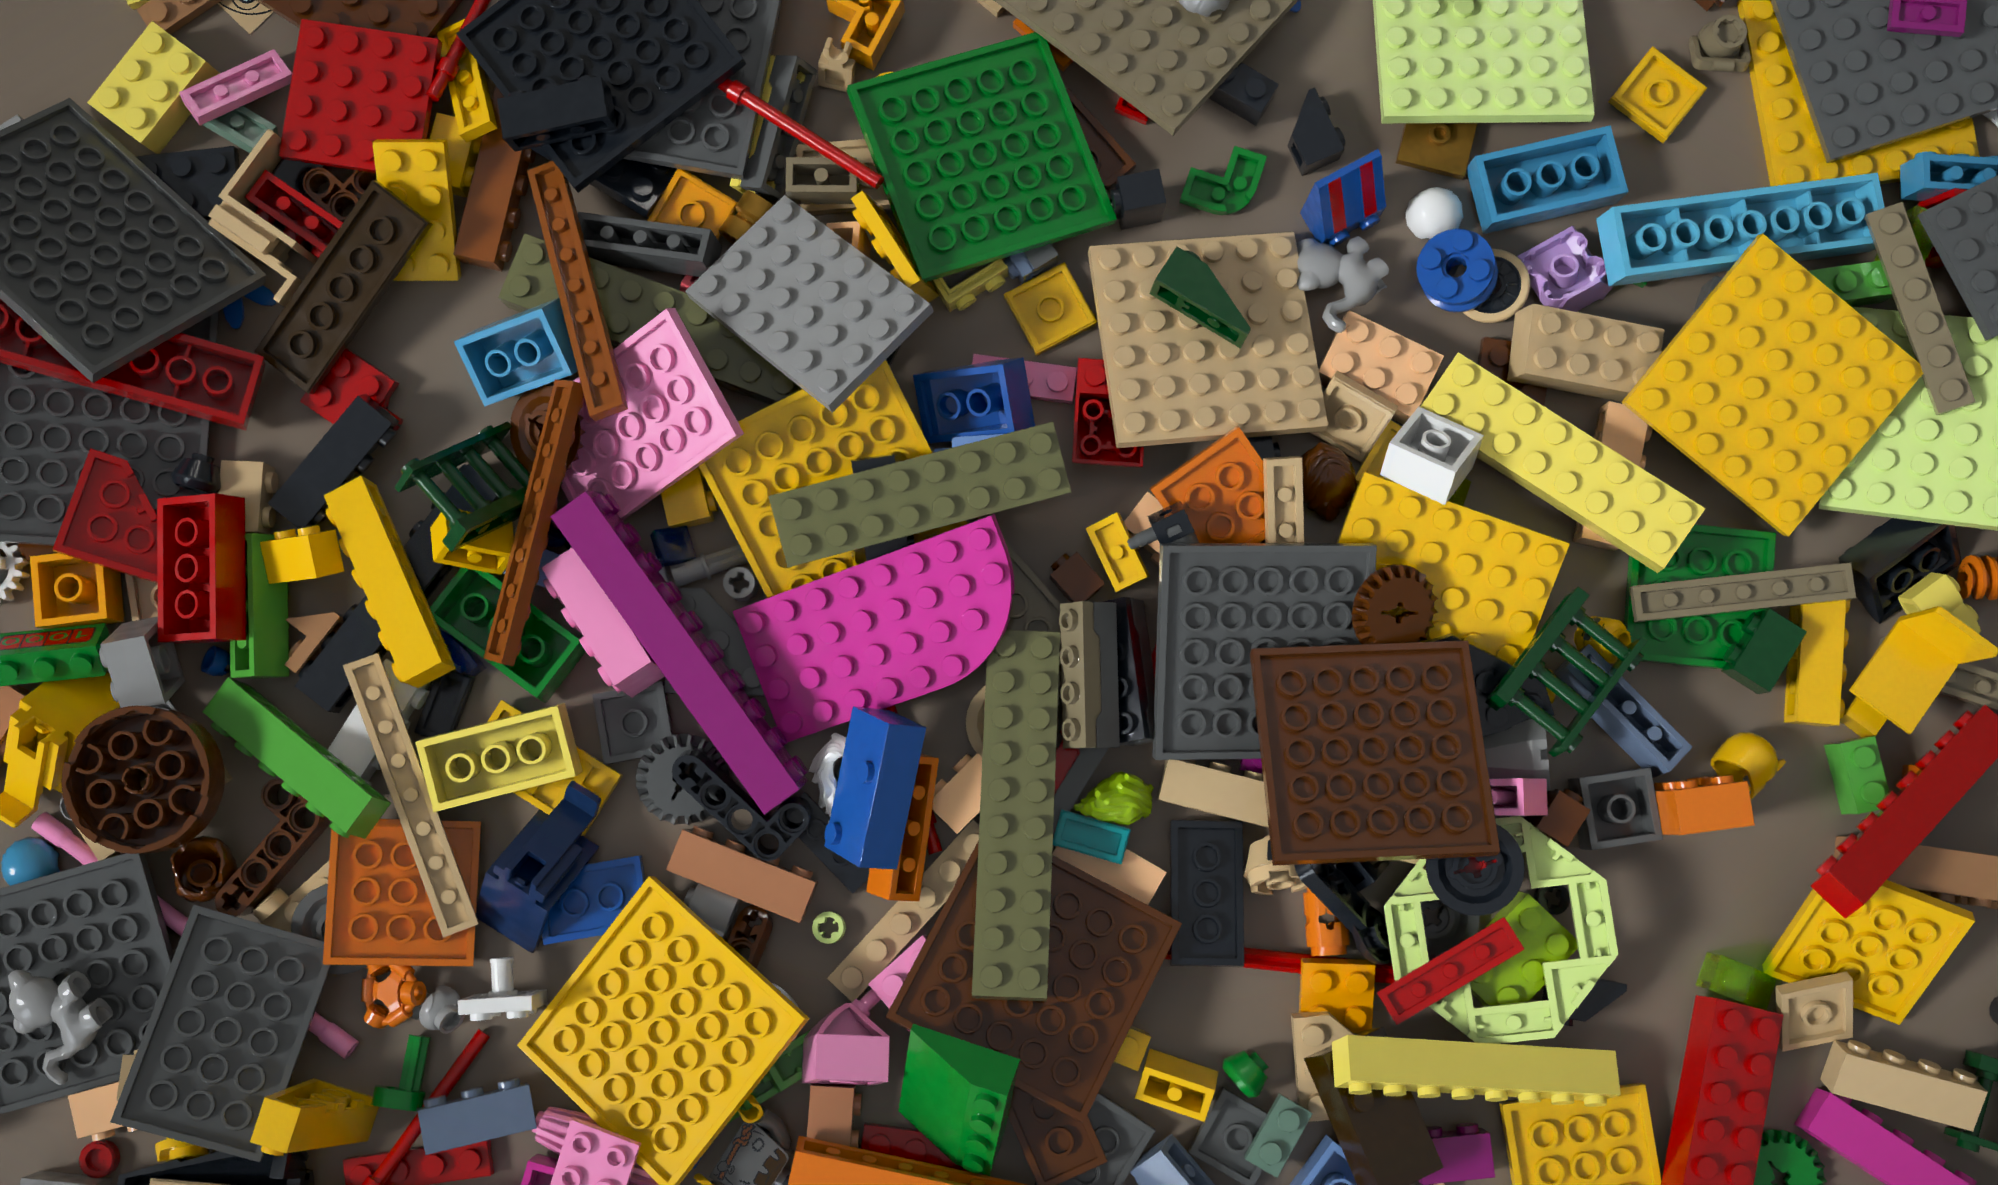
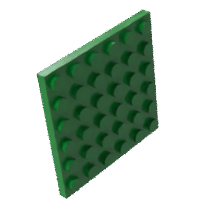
(981, 156)

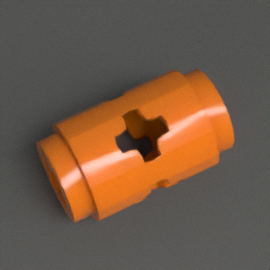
(1320, 939)

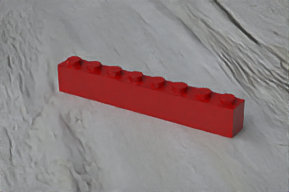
(1910, 814)

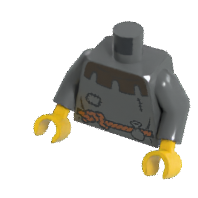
(755, 1153)

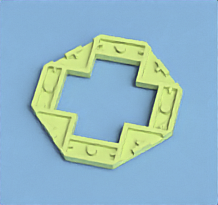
(1565, 980)

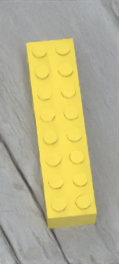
(1565, 465)

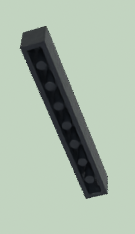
(358, 638)

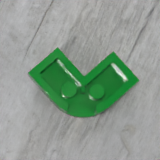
(1227, 193)

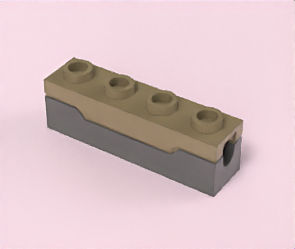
(1089, 675)

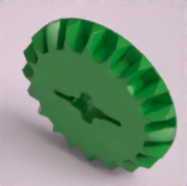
(1791, 1155)

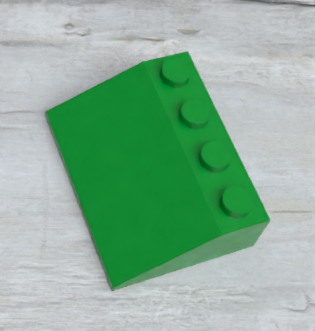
(958, 1096)

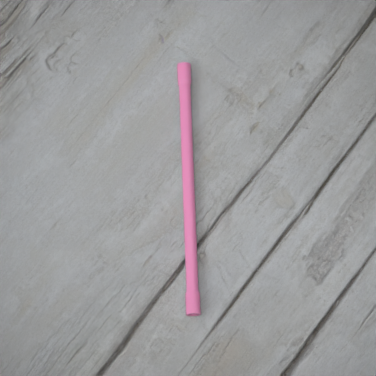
(63, 837)

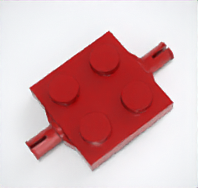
(346, 381)

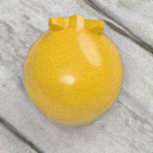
(1747, 755)

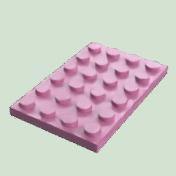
(670, 423)

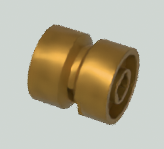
(749, 211)

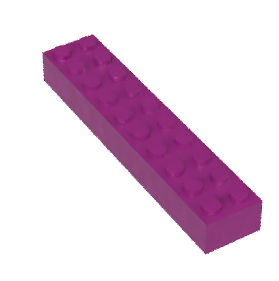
(681, 649)

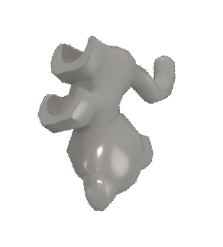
(1325, 266)
(40, 1002)

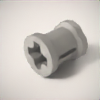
(735, 575)

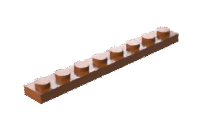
(577, 292)
(534, 522)

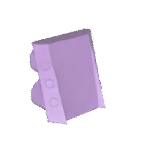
(1566, 271)

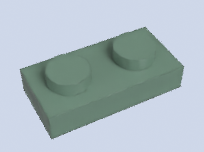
(241, 127)
(1278, 1135)

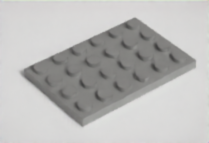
(809, 302)

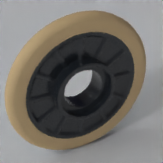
(1513, 290)

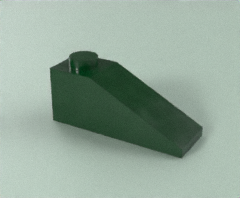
(1196, 292)

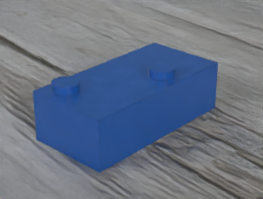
(874, 788)

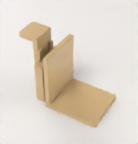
(241, 225)

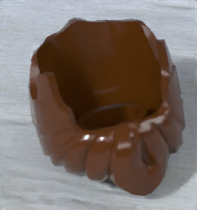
(1327, 480)
(202, 868)

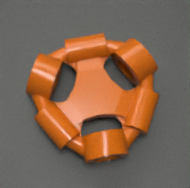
(395, 993)

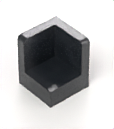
(1361, 873)

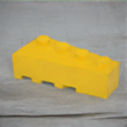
(313, 1118)

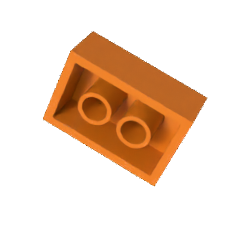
(1703, 805)

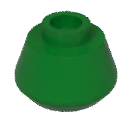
(1246, 1072)

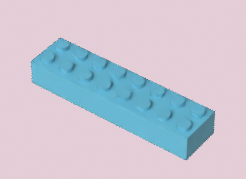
(1715, 229)

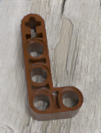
(339, 194)
(269, 853)

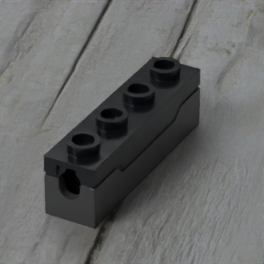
(1135, 673)

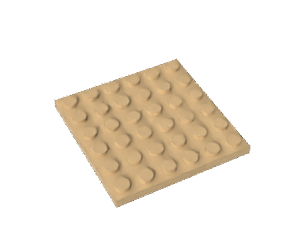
(1185, 382)

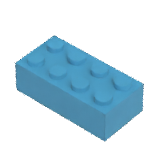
(1546, 179)

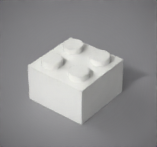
(1431, 455)

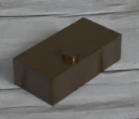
(1378, 1133)

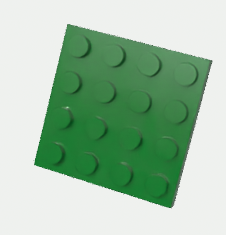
(1702, 554)

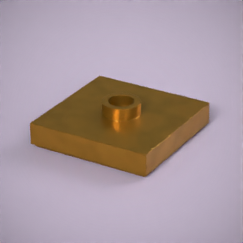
(1437, 147)

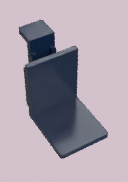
(538, 868)

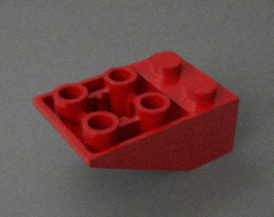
(1093, 422)

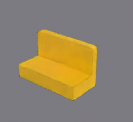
(1119, 561)

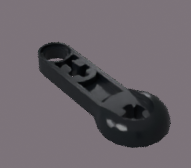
(1350, 908)

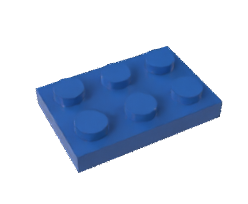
(594, 900)

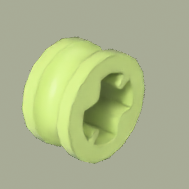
(835, 936)

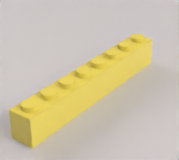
(1474, 1069)

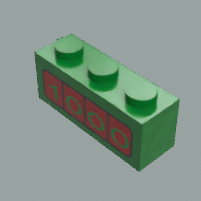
(52, 654)

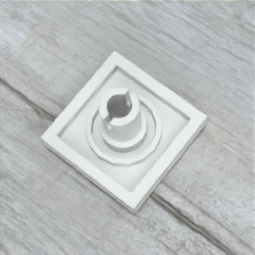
(503, 996)

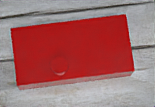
(201, 569)

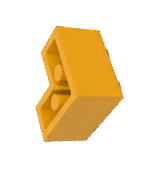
(869, 27)

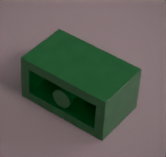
(1762, 650)

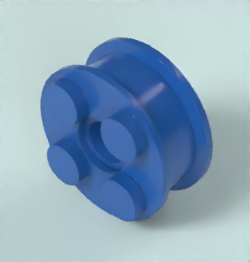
(1452, 249)

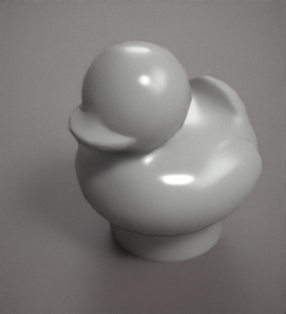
(439, 1010)

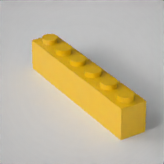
(388, 582)

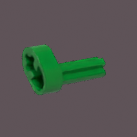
(408, 1094)

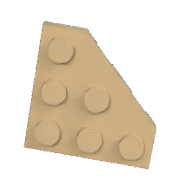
(1312, 1034)

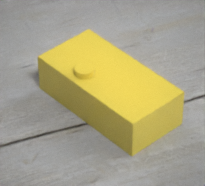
(499, 757)

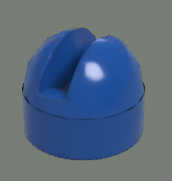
(215, 661)

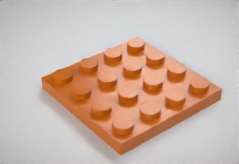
(380, 903)

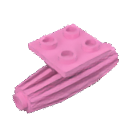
(587, 1151)

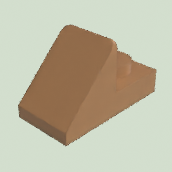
(316, 629)

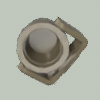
(1719, 44)

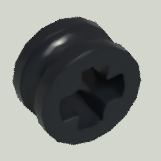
(1561, 894)

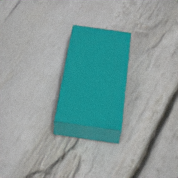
(1091, 836)

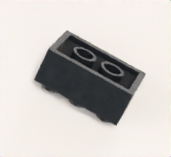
(1897, 559)

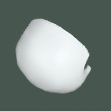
(1433, 212)

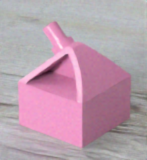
(847, 1047)

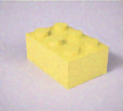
(146, 85)

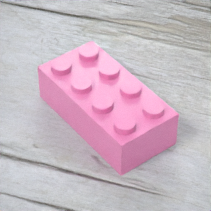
(605, 632)

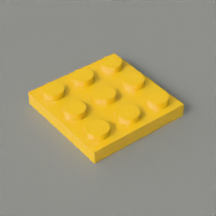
(890, 244)

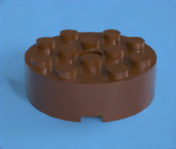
(105, 772)

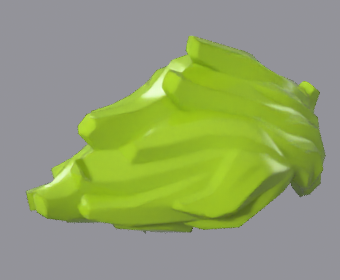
(1118, 799)

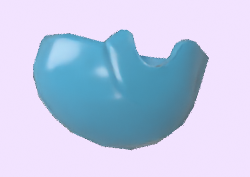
(28, 860)

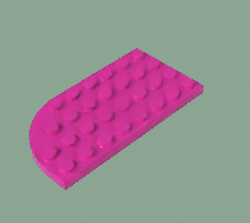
(881, 628)

